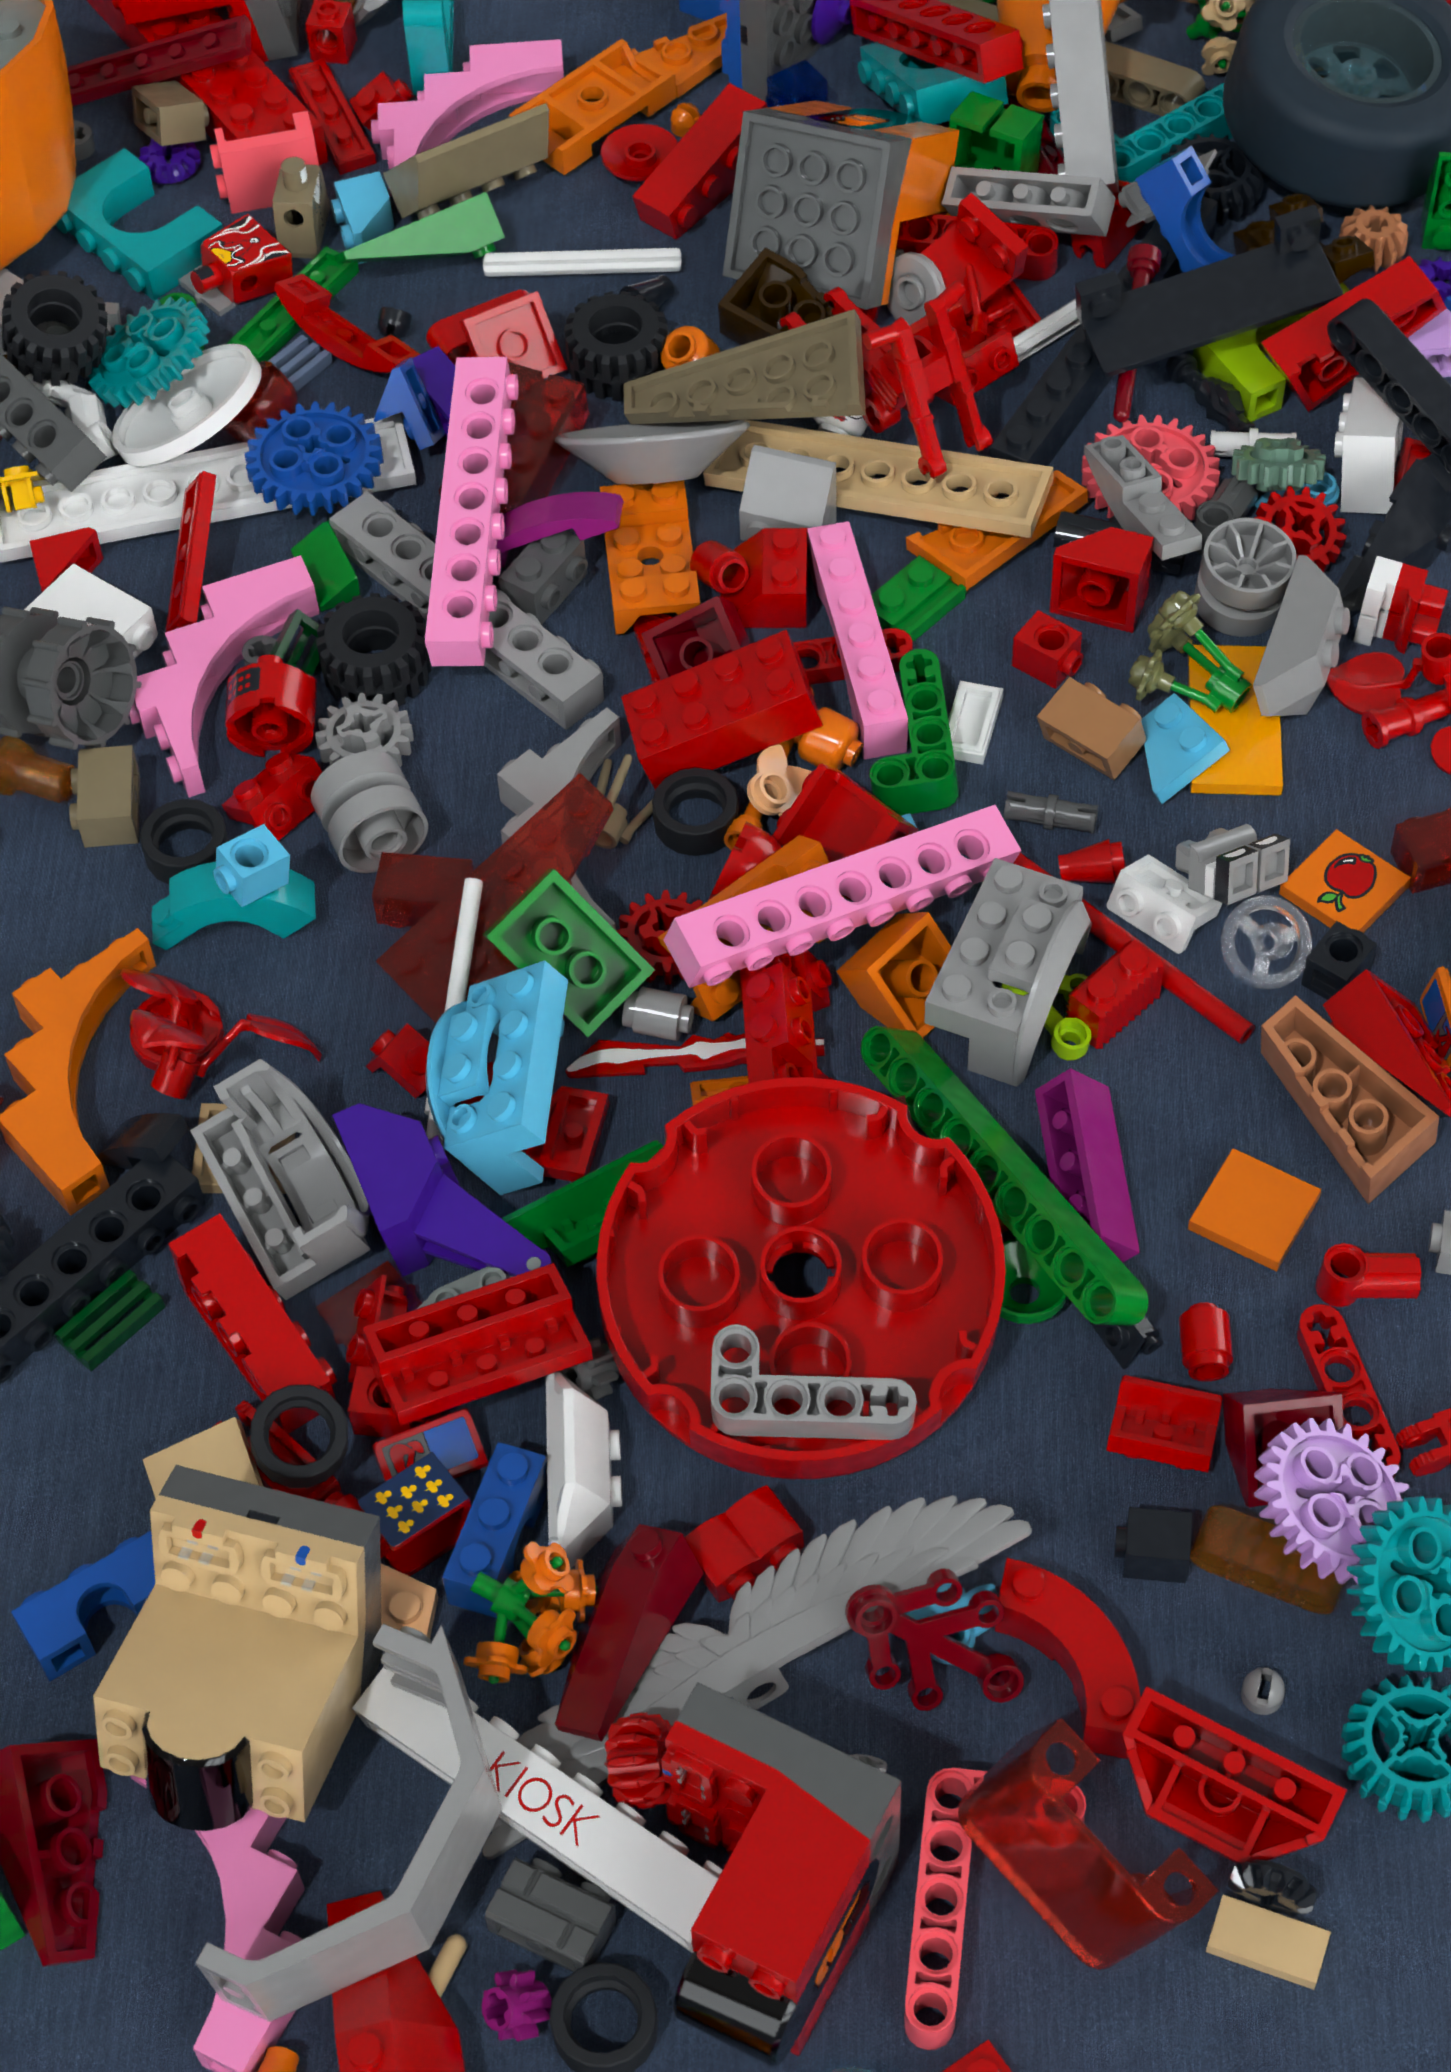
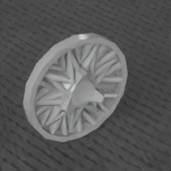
(912, 284)

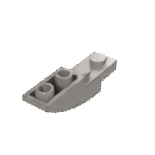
(1137, 498)

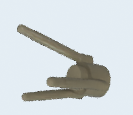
(616, 827)

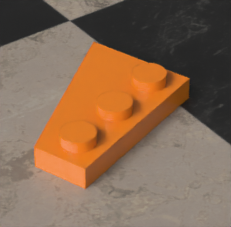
(688, 56)

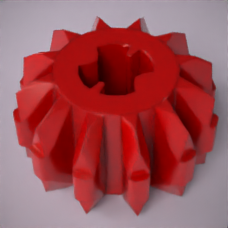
(635, 1760)

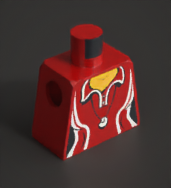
(242, 262)

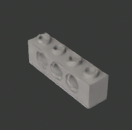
(1035, 199)

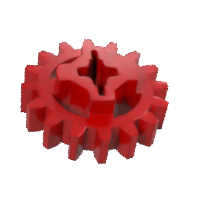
(1302, 520)
(648, 923)

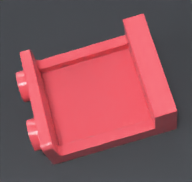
(254, 163)

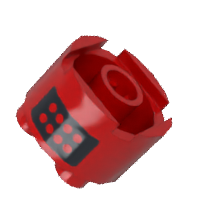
(270, 707)

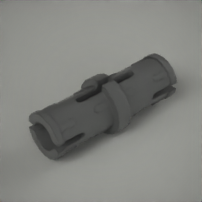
(1051, 812)

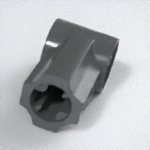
(1230, 501)

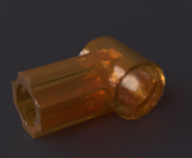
(32, 773)

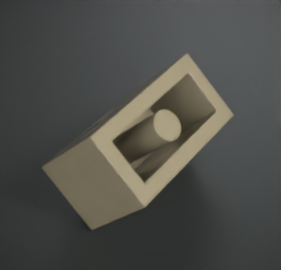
(169, 113)
(106, 796)

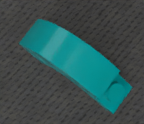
(198, 902)

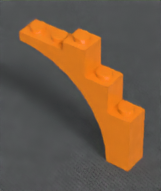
(47, 1067)

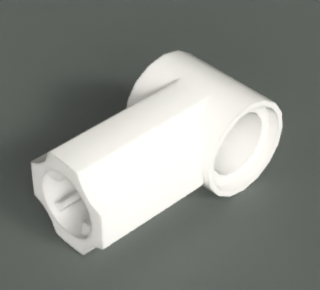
(89, 416)

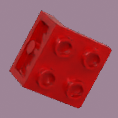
(983, 242)

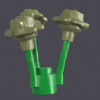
(1168, 631)

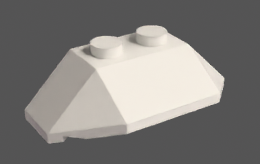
(579, 1468)

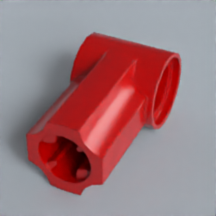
(1369, 1275)

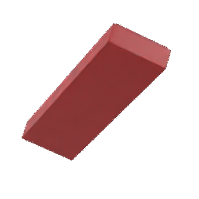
(326, 102)
(191, 551)

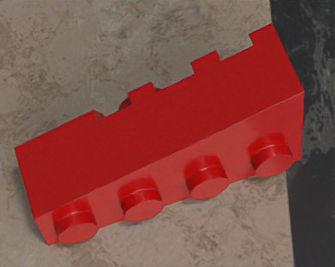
(1311, 360)
(248, 1316)

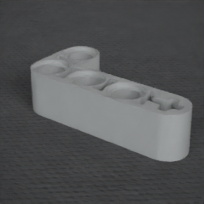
(810, 1392)

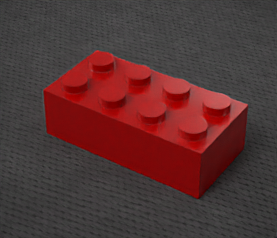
(722, 709)

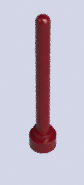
(1143, 265)

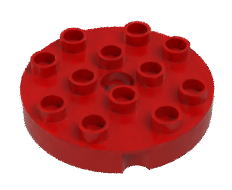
(818, 1175)

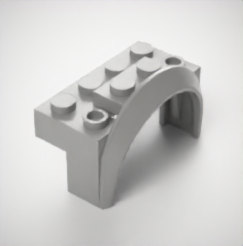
(1018, 935)
(311, 1169)

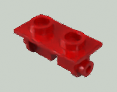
(370, 1307)

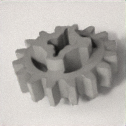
(364, 727)

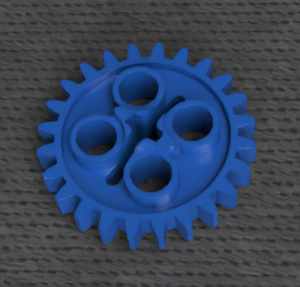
(314, 458)

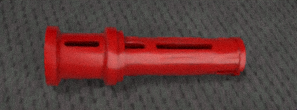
(1403, 718)

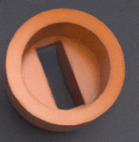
(683, 118)

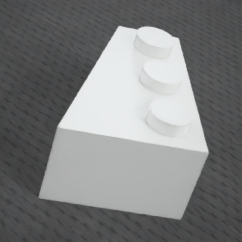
(1369, 448)

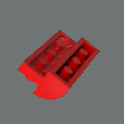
(476, 1344)

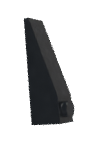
(1411, 533)

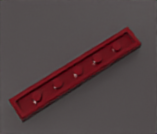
(160, 60)

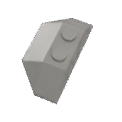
(1301, 643)

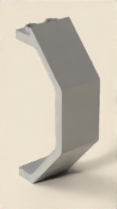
(418, 1907)

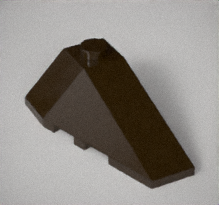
(765, 295)

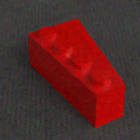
(699, 167)

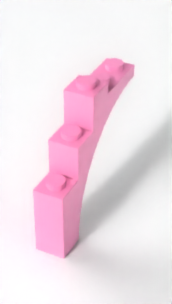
(452, 101)
(204, 653)
(257, 1901)

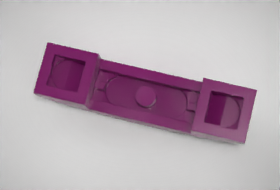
(583, 511)

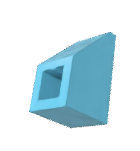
(363, 209)

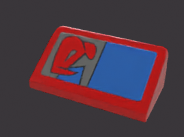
(449, 1437)

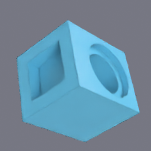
(251, 865)

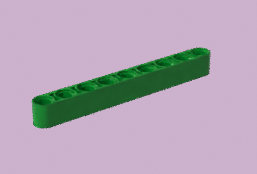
(1018, 1189)

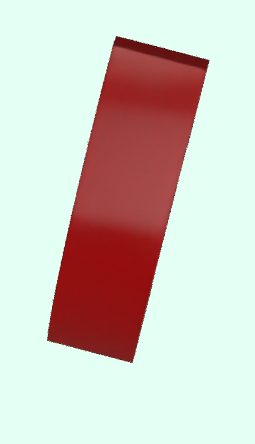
(310, 309)

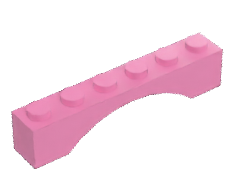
(860, 641)

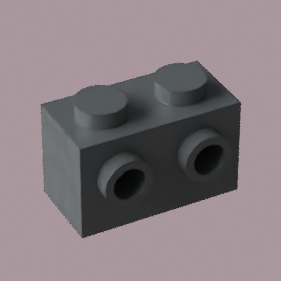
(545, 574)

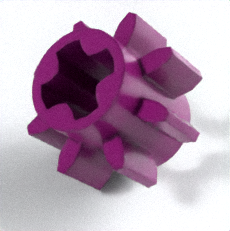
(516, 2005)

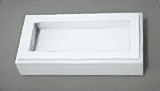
(973, 720)

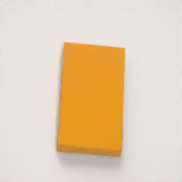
(1254, 740)

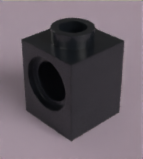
(1323, 970)

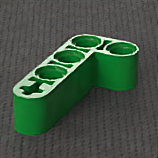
(927, 775)

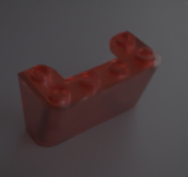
(1062, 1866)

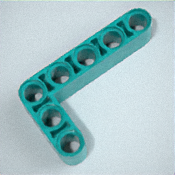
(428, 38)
(1146, 145)

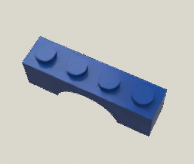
(1175, 197)

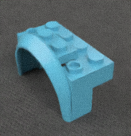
(514, 1113)

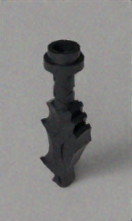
(1218, 397)

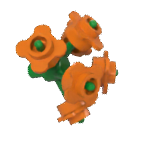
(542, 1588)

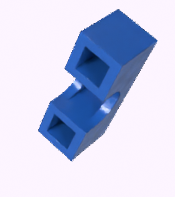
(504, 1503)
(58, 1618)

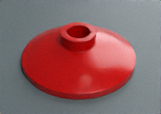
(636, 150)

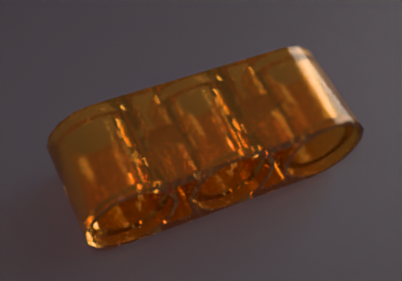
(1245, 1553)

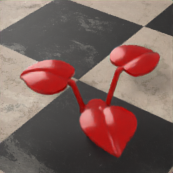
(1376, 680)
(180, 1055)

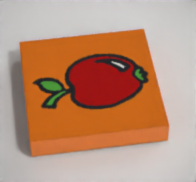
(1344, 884)

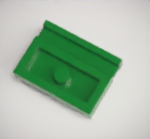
(916, 598)

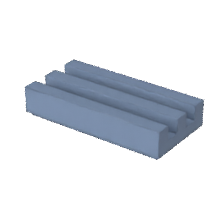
(296, 355)

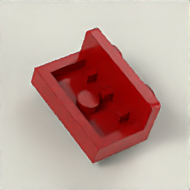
(277, 795)
(1164, 1423)

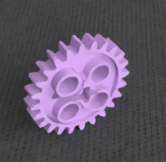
(1323, 1491)

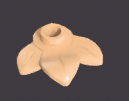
(775, 783)

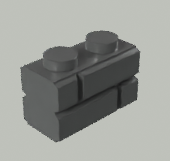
(551, 1915)

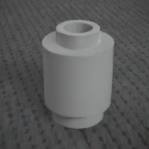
(658, 1013)

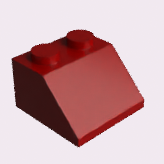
(1103, 578)
(776, 579)

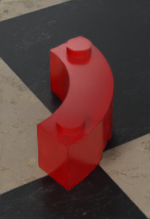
(1083, 1642)

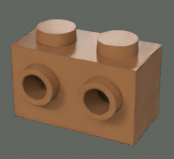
(1092, 727)

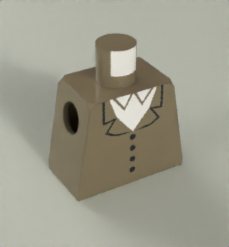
(303, 191)

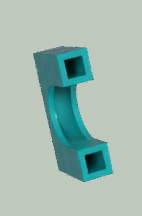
(918, 86)
(148, 259)

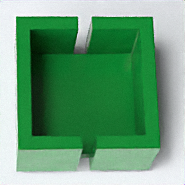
(996, 136)

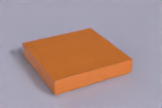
(1254, 1209)

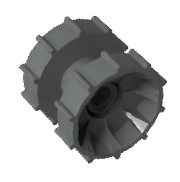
(64, 677)

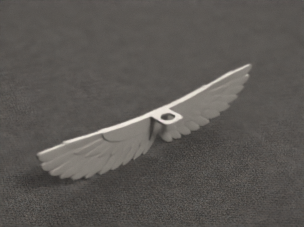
(788, 1617)

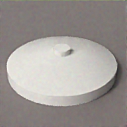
(191, 408)

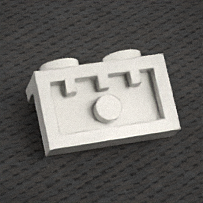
(1160, 903)

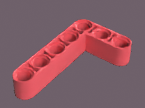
(947, 1882)

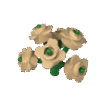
(1212, 20)

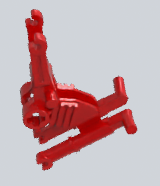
(912, 372)

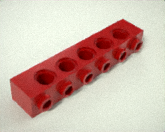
(941, 36)

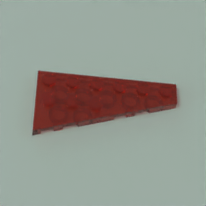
(552, 838)

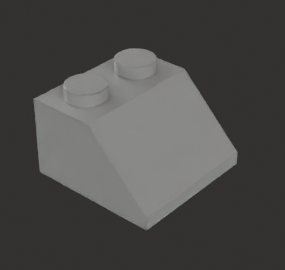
(786, 492)

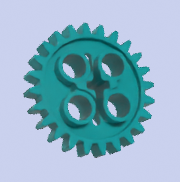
(149, 352)
(1400, 1607)

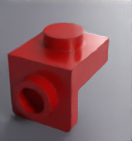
(379, 90)
(402, 1057)

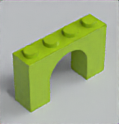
(1247, 368)

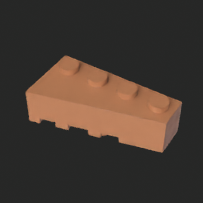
(1349, 1099)

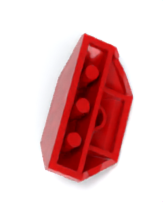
(1223, 1784)

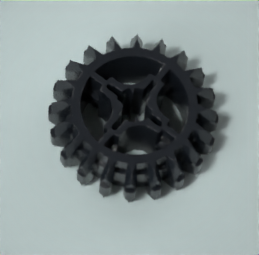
(1233, 177)

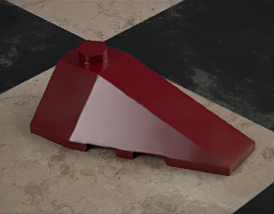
(632, 1613)
(52, 1843)

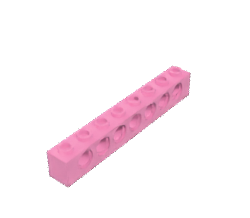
(471, 512)
(706, 959)

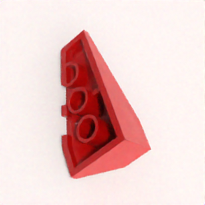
(1392, 1035)
(393, 2016)

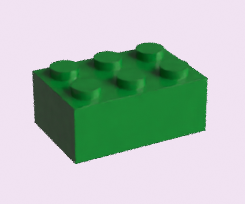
(570, 935)

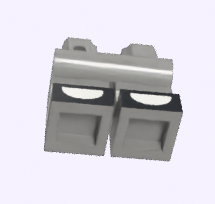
(1234, 863)

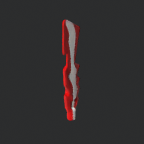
(696, 1054)

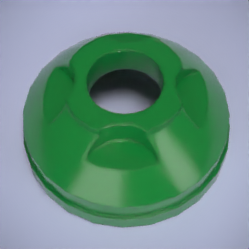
(1024, 1269)

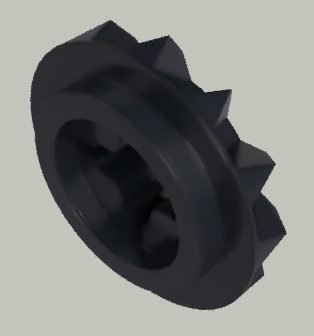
(1272, 1887)

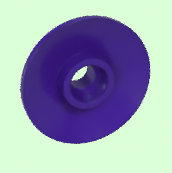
(829, 19)

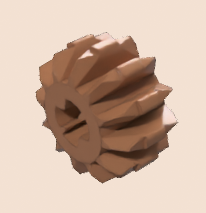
(1379, 231)

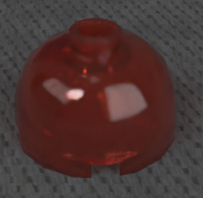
(270, 398)

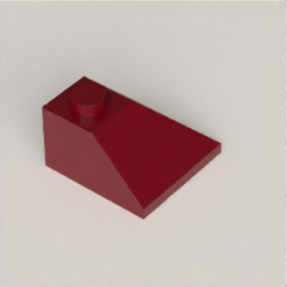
(695, 637)
(1262, 1414)

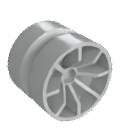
(1244, 576)
(368, 810)

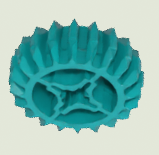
(1390, 1713)

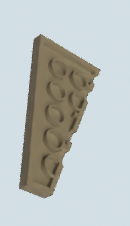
(785, 375)

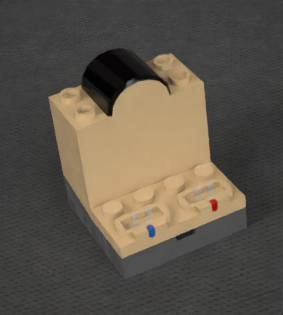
(242, 1651)

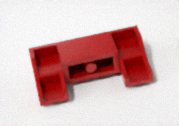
(780, 1016)

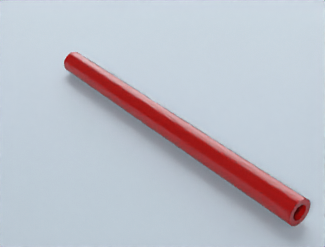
(1173, 979)

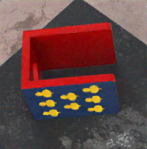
(418, 1514)

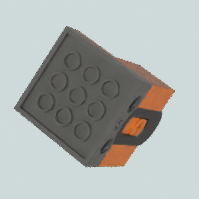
(832, 190)

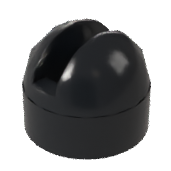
(393, 320)

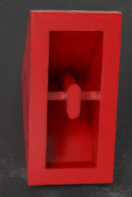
(58, 552)

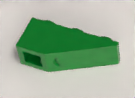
(1437, 206)

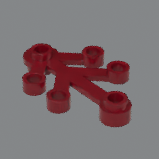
(930, 1636)

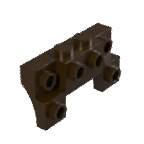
(1345, 254)

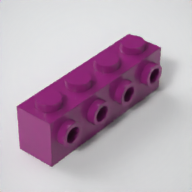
(1087, 1157)

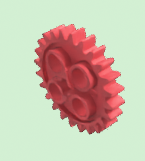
(1183, 461)

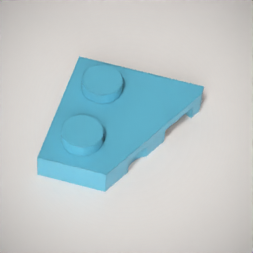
(1178, 746)

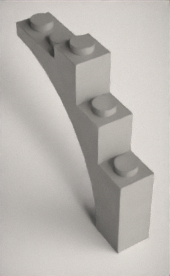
(533, 781)

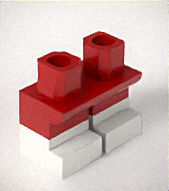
(1399, 605)

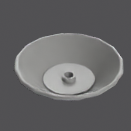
(652, 451)

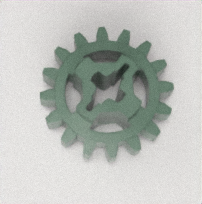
(1278, 464)

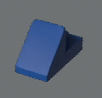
(408, 395)

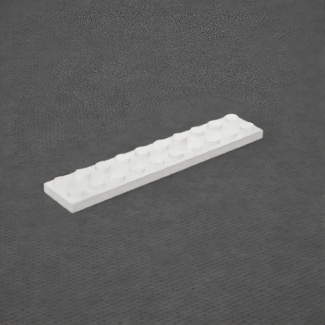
(149, 499)

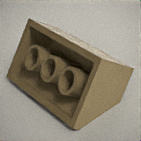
(470, 163)

